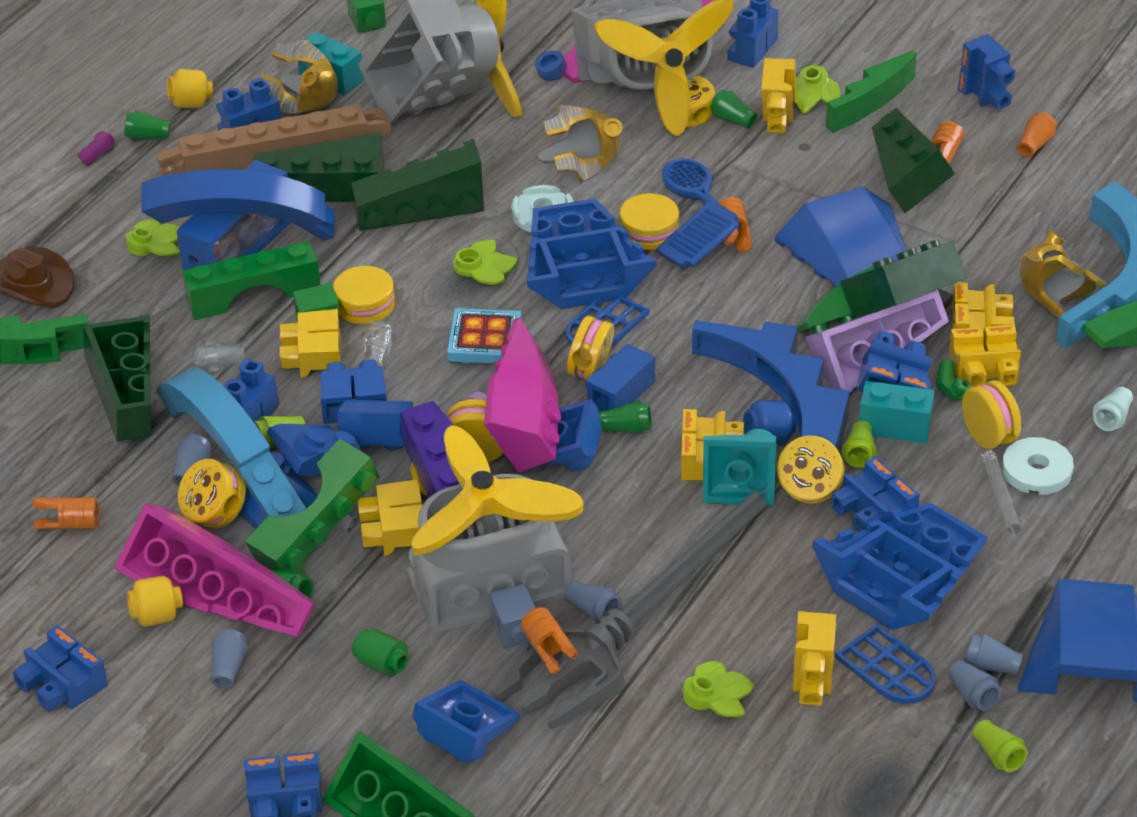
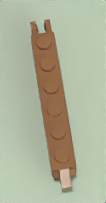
(236, 146)

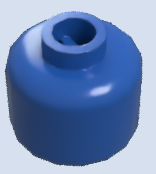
(771, 416)

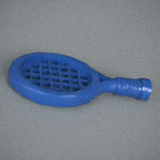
(696, 191)

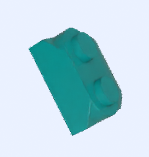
(739, 466)

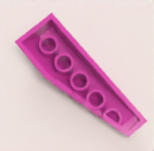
(523, 402)
(211, 572)

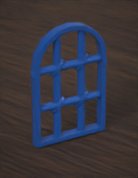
(607, 313)
(887, 653)

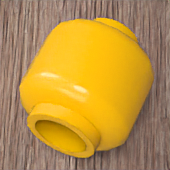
(189, 88)
(154, 601)

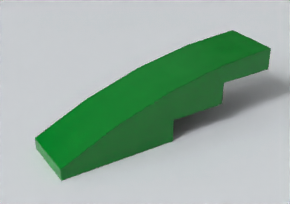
(872, 92)
(1114, 327)

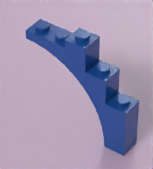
(773, 360)

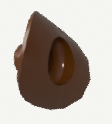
(36, 276)

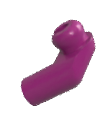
(100, 145)

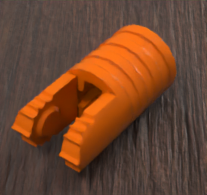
(948, 139)
(741, 236)
(72, 513)
(546, 637)

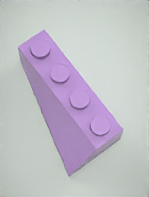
(847, 343)

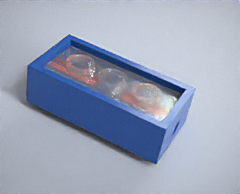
(228, 235)

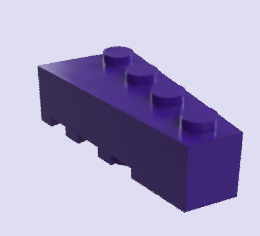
(423, 436)

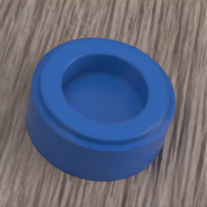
(550, 65)

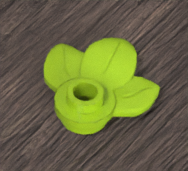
(813, 90)
(154, 238)
(484, 263)
(717, 689)

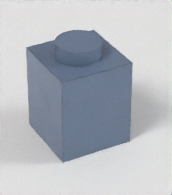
(507, 611)

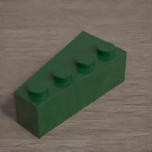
(330, 164)
(421, 190)
(120, 368)

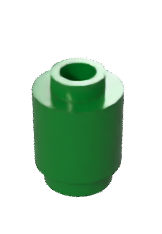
(380, 652)

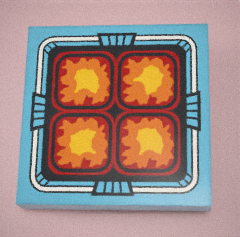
(479, 335)

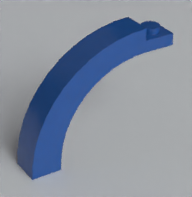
(238, 191)

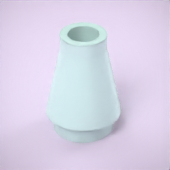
(1112, 410)

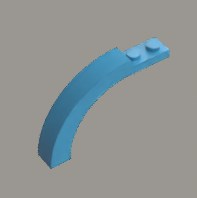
(1116, 213)
(236, 434)

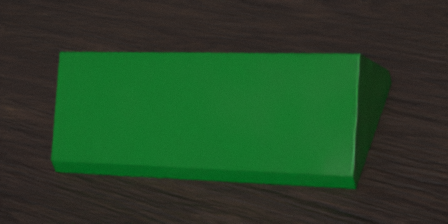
(381, 785)

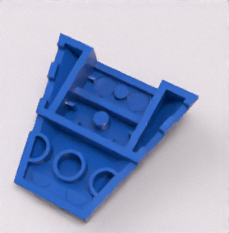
(843, 234)
(583, 255)
(900, 566)
(1085, 634)

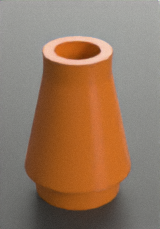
(1037, 132)

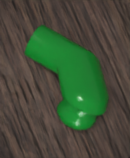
(948, 384)

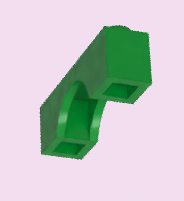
(214, 285)
(288, 540)

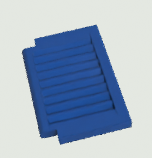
(699, 235)

